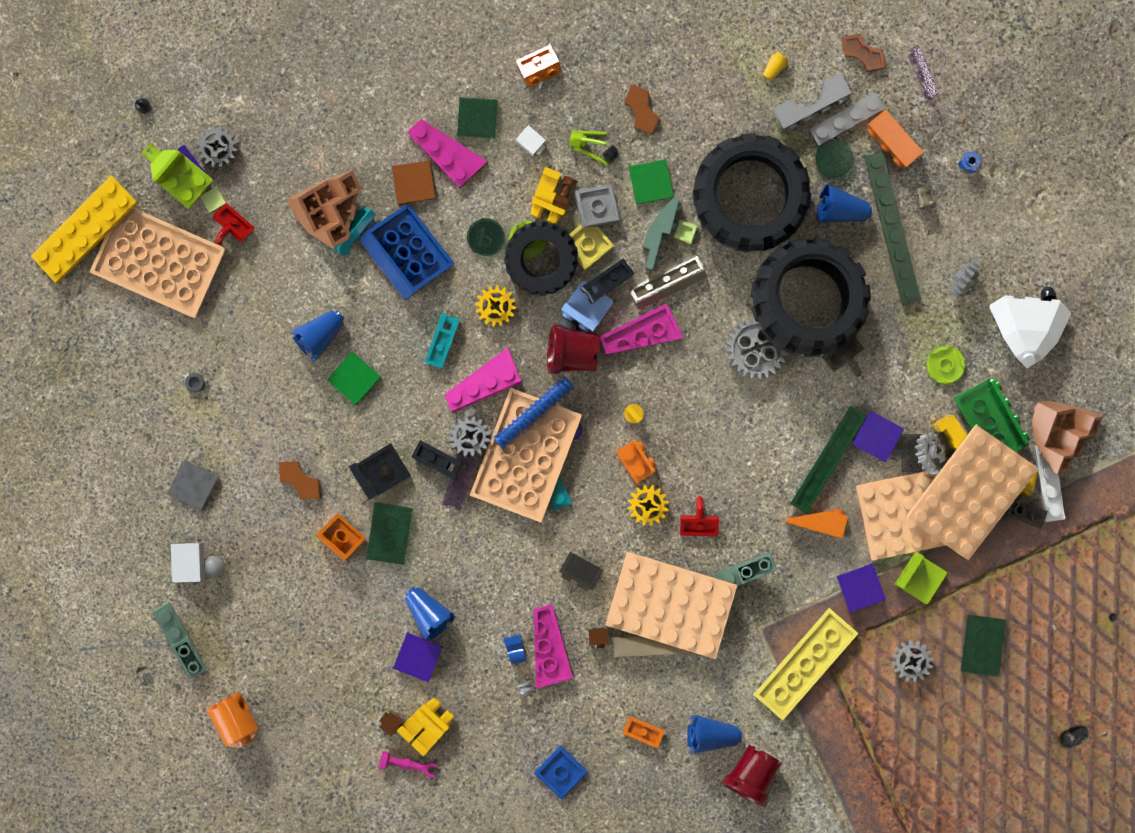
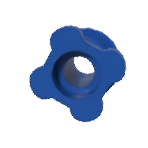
(971, 168)

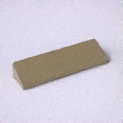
(668, 282)
(643, 646)

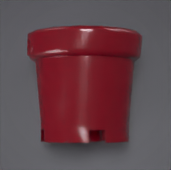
(571, 350)
(753, 776)

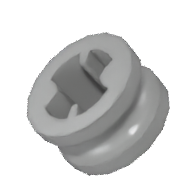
(525, 687)

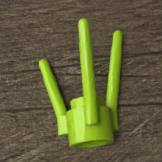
(579, 139)

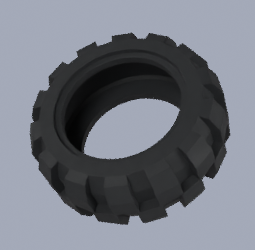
(777, 156)
(845, 273)

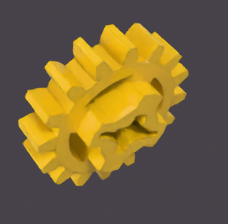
(502, 300)
(650, 495)

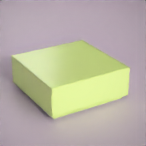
(213, 200)
(685, 232)

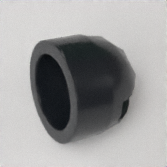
(140, 109)
(611, 153)
(1048, 294)

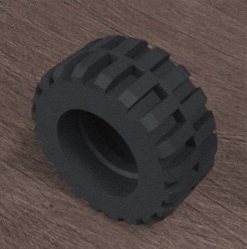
(522, 276)

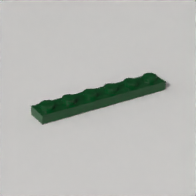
(828, 459)

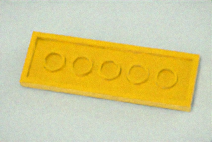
(84, 229)

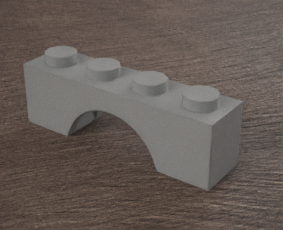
(833, 91)

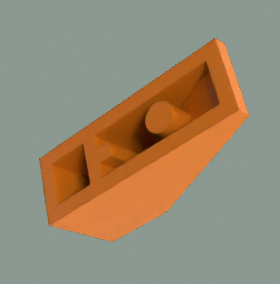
(825, 522)

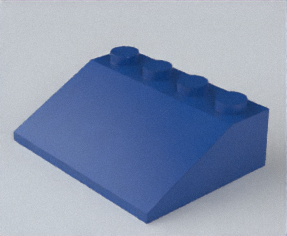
(406, 251)

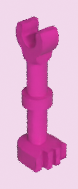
(386, 759)

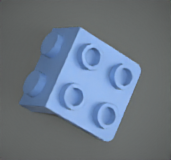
(583, 312)

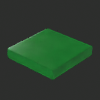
(650, 181)
(353, 378)

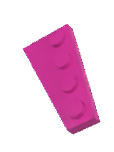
(448, 154)
(647, 330)
(486, 382)
(550, 653)

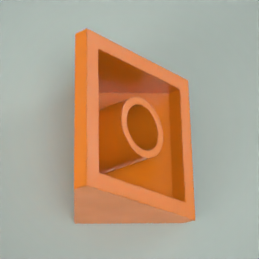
(341, 537)

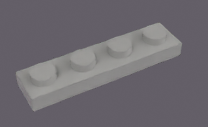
(846, 119)

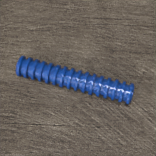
(533, 413)

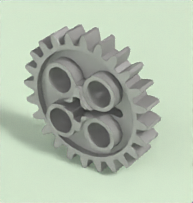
(762, 365)

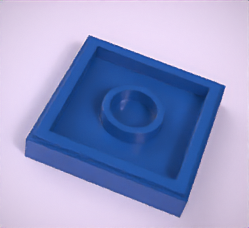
(561, 772)

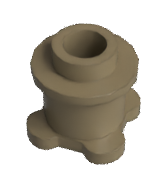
(924, 197)

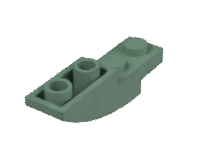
(663, 224)
(748, 570)
(180, 640)

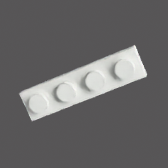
(1049, 489)

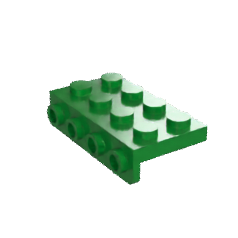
(992, 412)

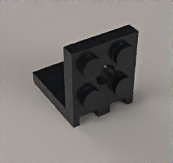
(369, 476)

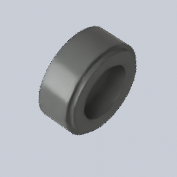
(567, 324)
(194, 382)

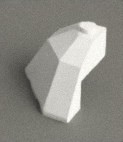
(1030, 325)

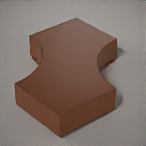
(855, 47)
(638, 101)
(291, 473)

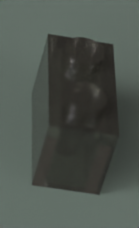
(581, 571)

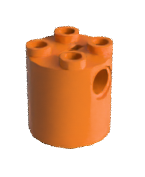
(233, 721)

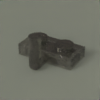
(845, 355)
(908, 452)

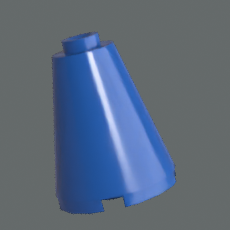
(841, 206)
(318, 333)
(428, 613)
(711, 734)

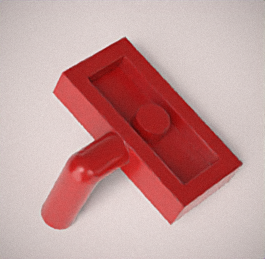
(232, 223)
(699, 524)

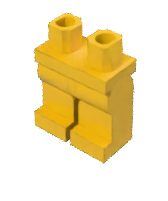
(952, 431)
(430, 721)

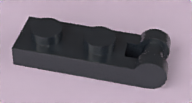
(607, 280)
(438, 460)

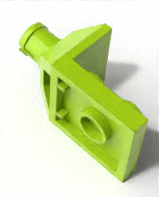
(177, 175)

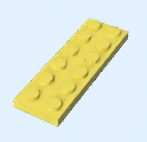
(805, 664)

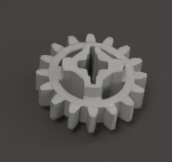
(218, 138)
(965, 277)
(475, 432)
(931, 453)
(923, 655)

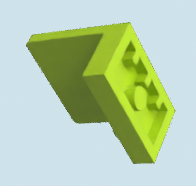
(920, 578)

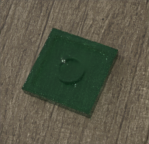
(477, 117)

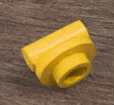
(633, 413)

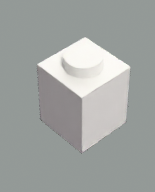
(531, 141)

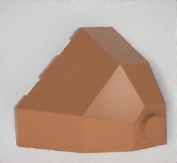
(328, 208)
(1062, 432)

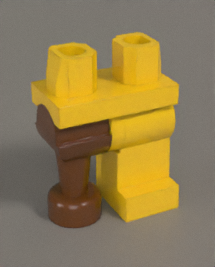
(550, 201)

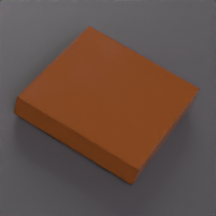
(413, 182)

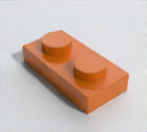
(643, 731)

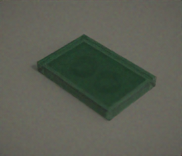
(389, 533)
(983, 645)

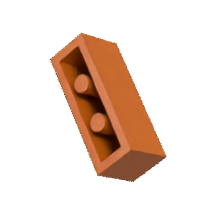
(893, 139)

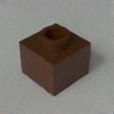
(598, 637)
(390, 722)

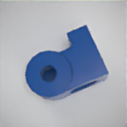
(515, 649)

